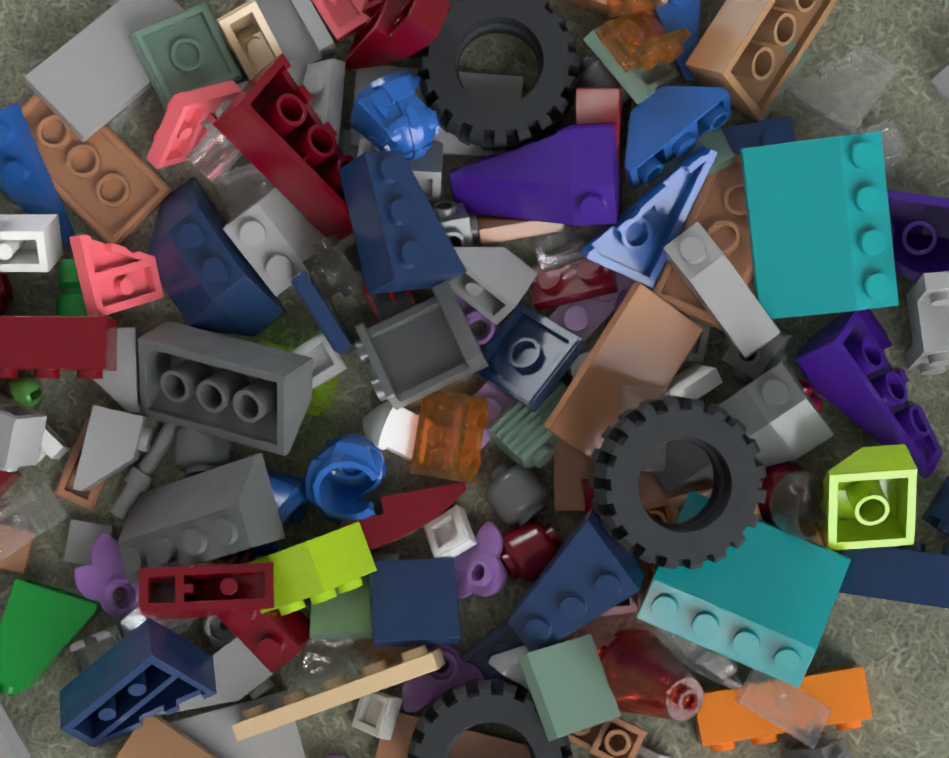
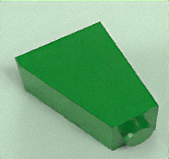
(38, 631)

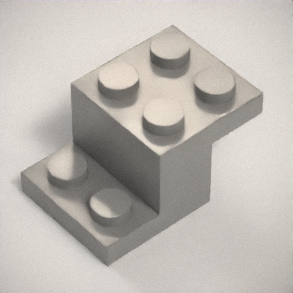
(929, 324)

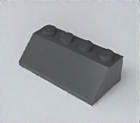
(224, 386)
(201, 518)

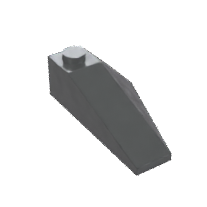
(775, 415)

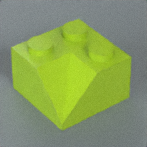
(870, 499)
(319, 567)

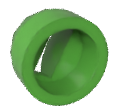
(24, 391)

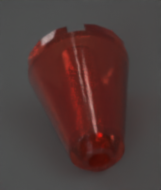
(649, 677)

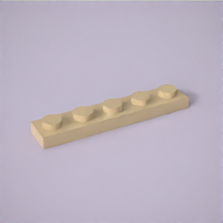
(338, 691)

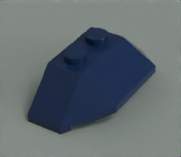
(205, 268)

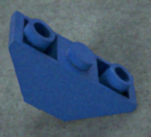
(669, 127)

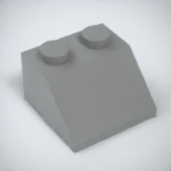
(274, 239)

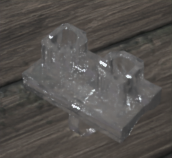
(214, 153)

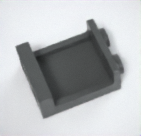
(420, 349)

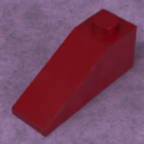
(205, 590)

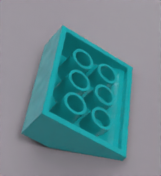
(820, 225)
(754, 605)

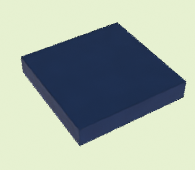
(324, 314)
(529, 356)
(414, 603)

